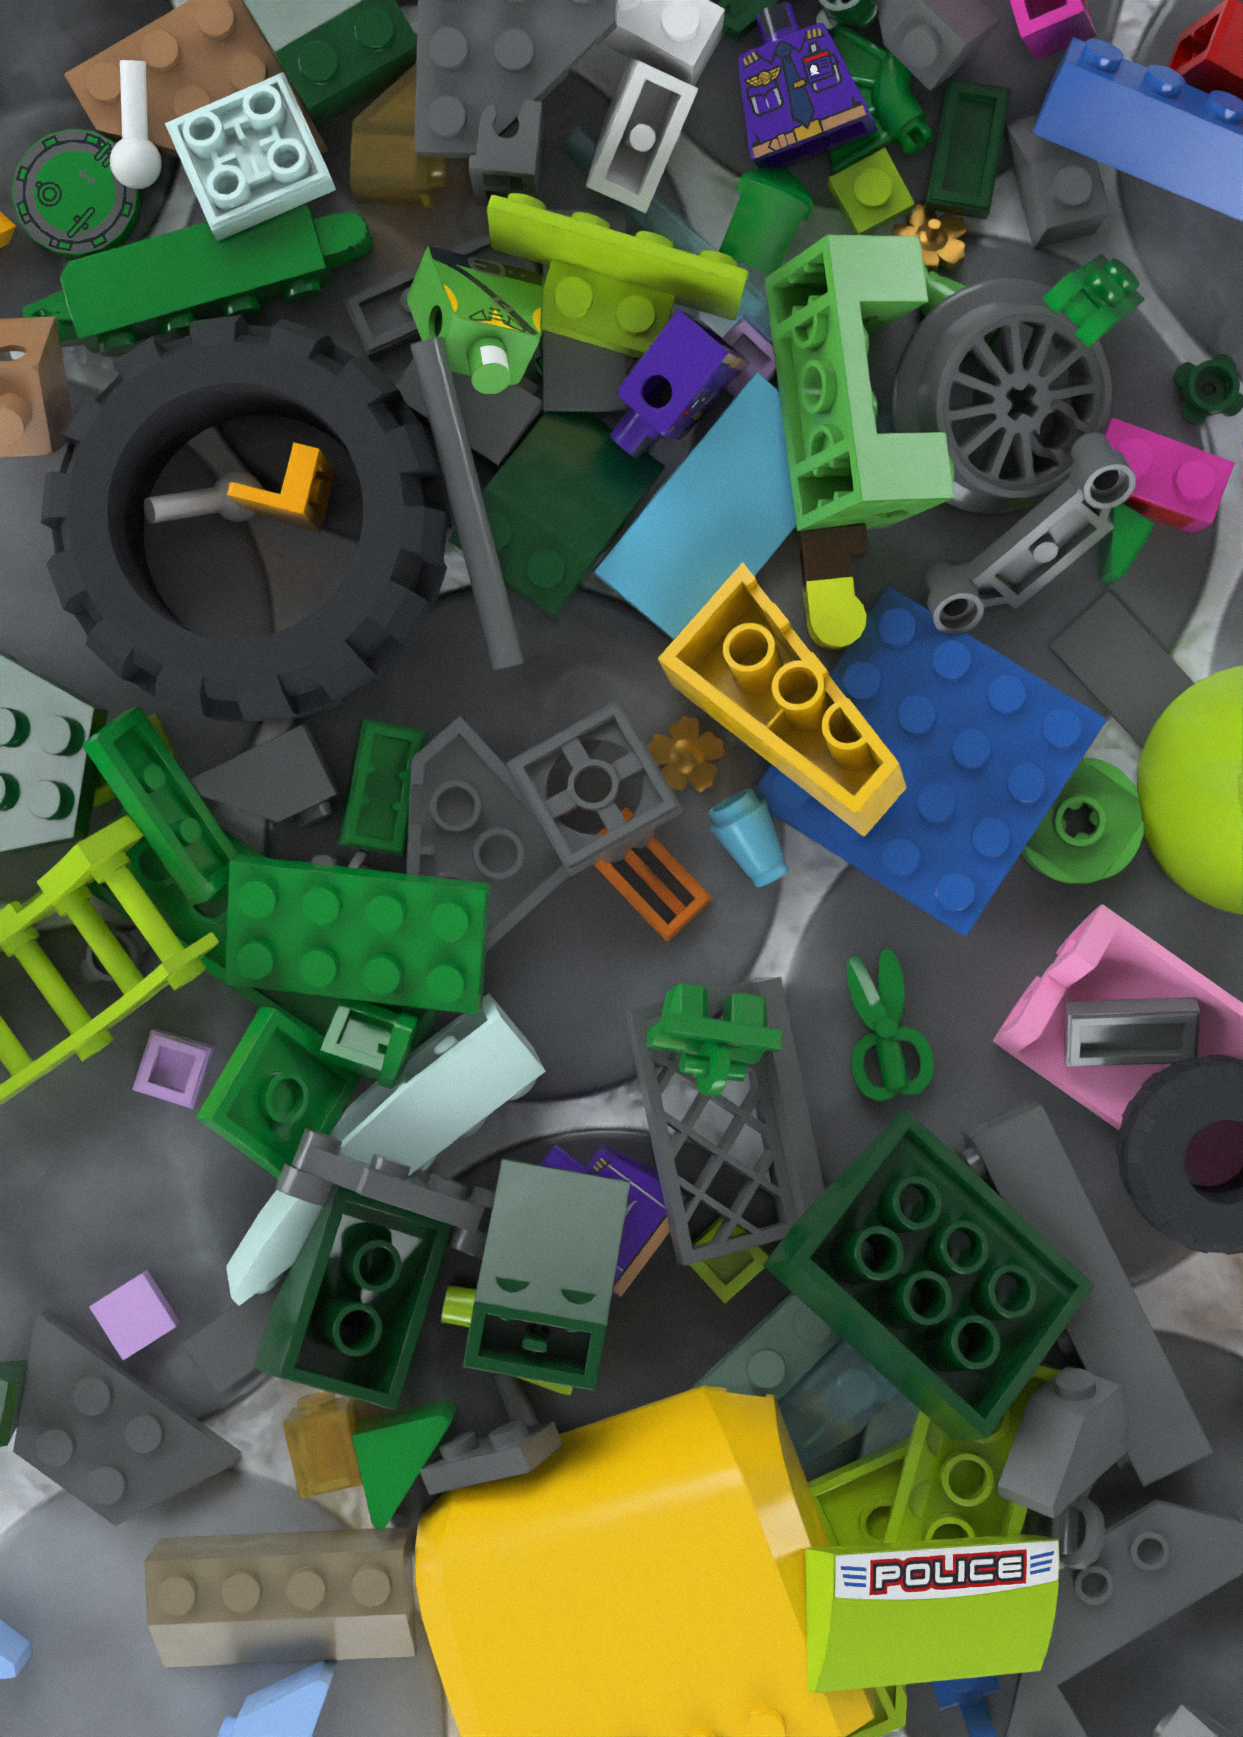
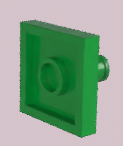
(275, 1092)

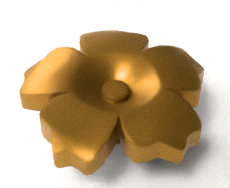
(938, 238)
(687, 755)

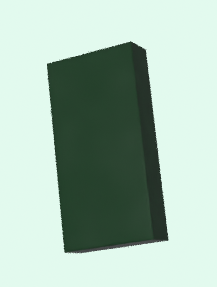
(967, 148)

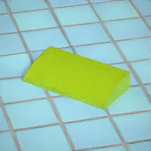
(953, 1484)

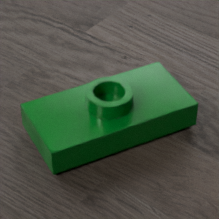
(379, 787)

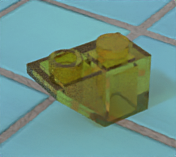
(383, 154)

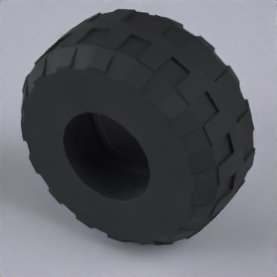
(1154, 1146)

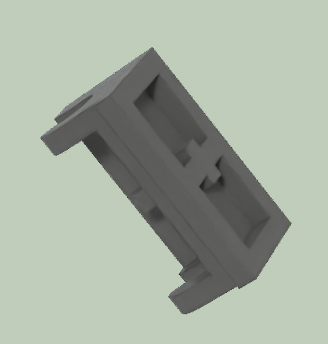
(509, 162)

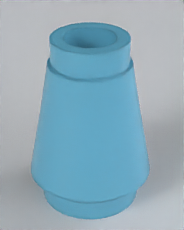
(749, 836)

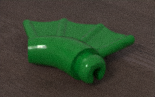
(888, 95)

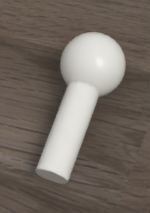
(134, 158)
(202, 501)

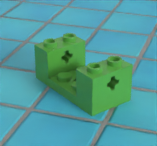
(821, 325)

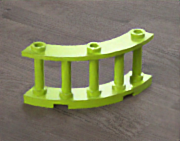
(66, 891)

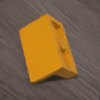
(303, 493)

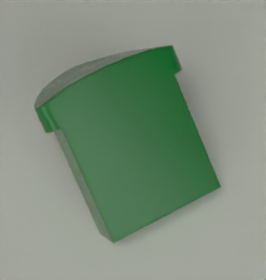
(766, 218)
(370, 1040)

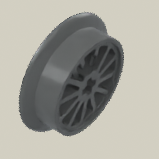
(932, 365)

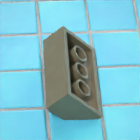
(281, 1597)

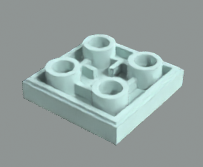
(250, 156)

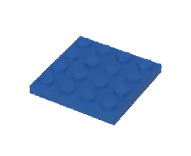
(977, 753)

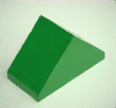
(393, 1452)

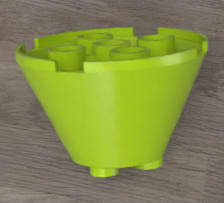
(1195, 790)

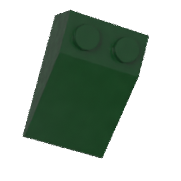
(336, 49)
(562, 506)
(355, 1299)

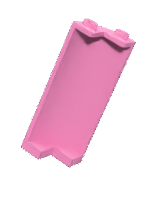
(1119, 962)

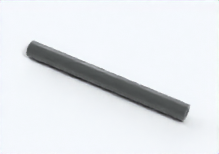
(467, 502)

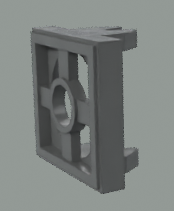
(572, 749)

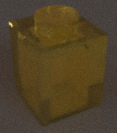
(322, 1443)

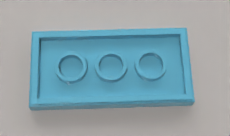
(711, 514)

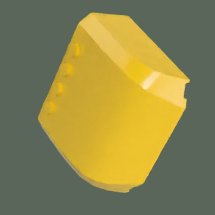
(635, 1583)

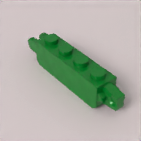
(191, 276)

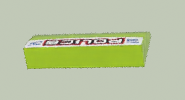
(928, 1610)

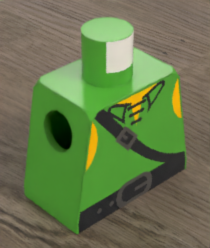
(482, 312)

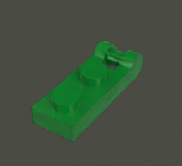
(1096, 297)

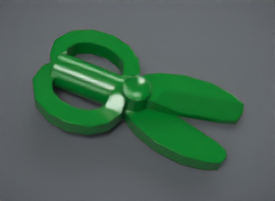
(882, 1015)

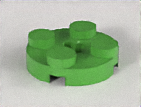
(1115, 831)

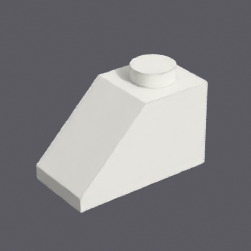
(639, 134)

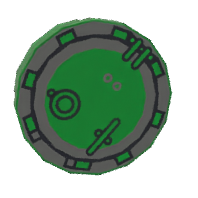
(71, 197)

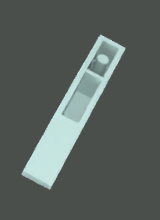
(436, 1100)

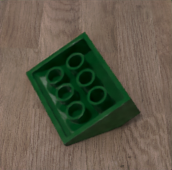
(931, 1278)

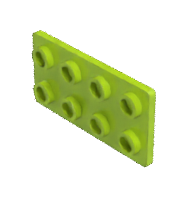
(609, 283)

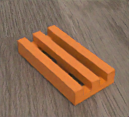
(683, 914)

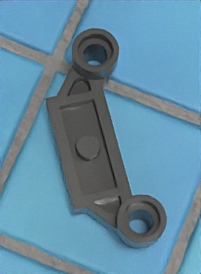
(1038, 544)
(320, 1166)

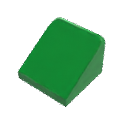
(1122, 543)

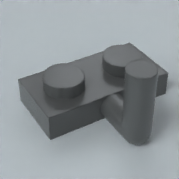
(505, 1453)

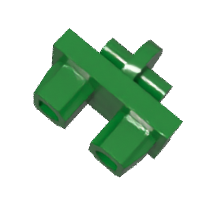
(709, 1046)

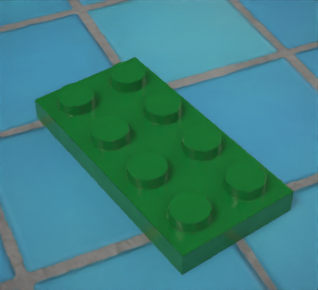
(356, 934)

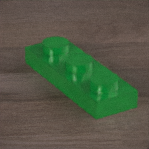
(163, 804)

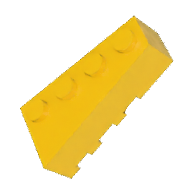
(778, 698)

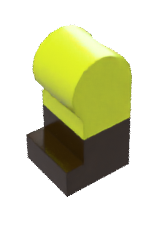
(831, 608)

